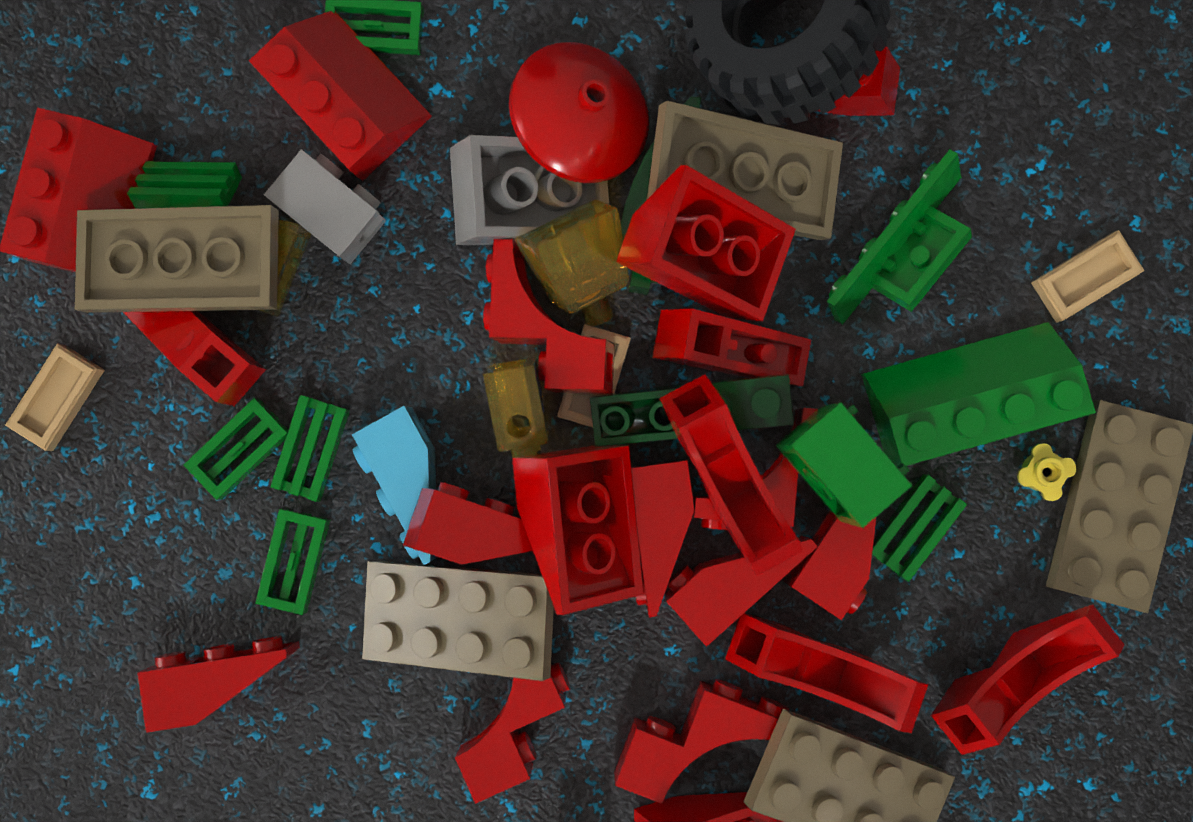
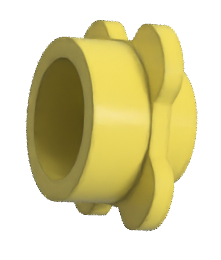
(1032, 472)

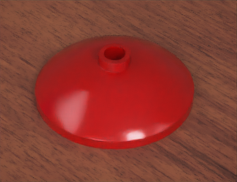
(564, 126)

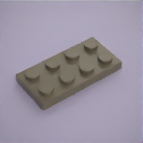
(765, 164)
(177, 259)
(1120, 506)
(458, 619)
(837, 777)

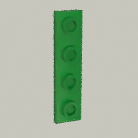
(910, 249)

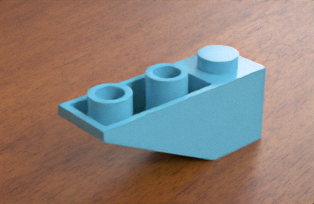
(402, 463)

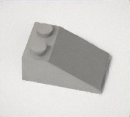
(506, 192)

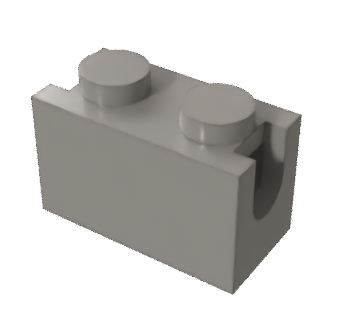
(325, 206)

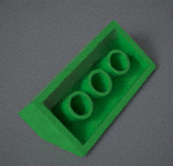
(976, 394)

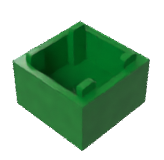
(844, 464)

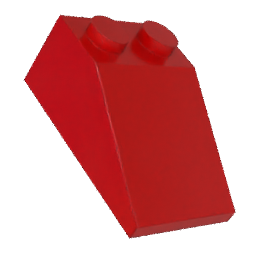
(581, 524)

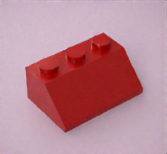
(341, 91)
(68, 169)
(708, 245)

